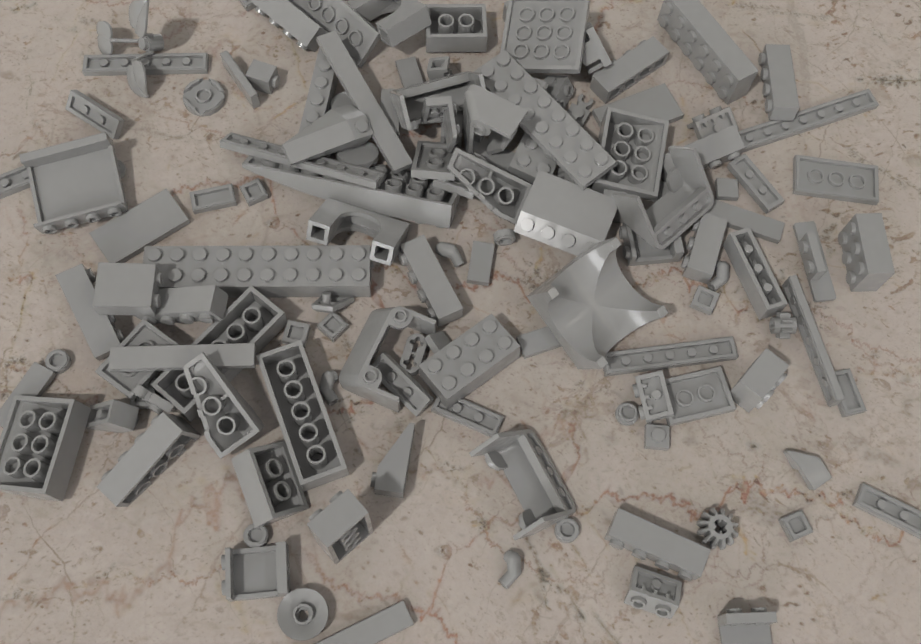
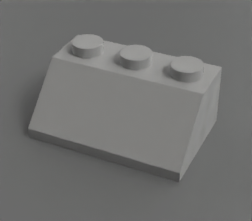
(269, 483)

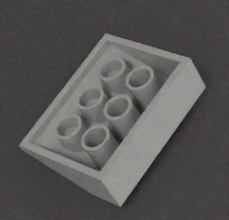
(637, 147)
(565, 215)
(41, 445)

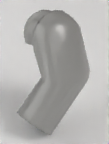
(449, 250)
(722, 277)
(513, 568)

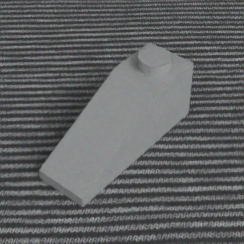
(393, 468)

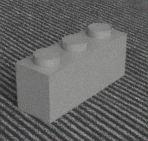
(704, 248)

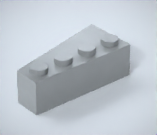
(147, 458)

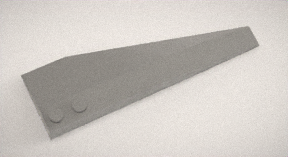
(395, 197)

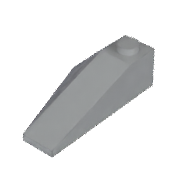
(331, 133)
(492, 186)
(223, 411)

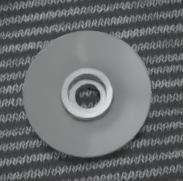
(293, 605)

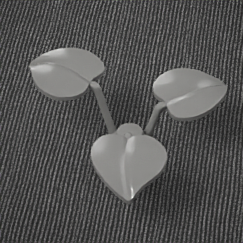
(148, 42)

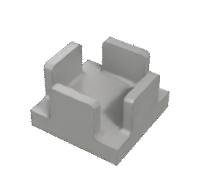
(593, 51)

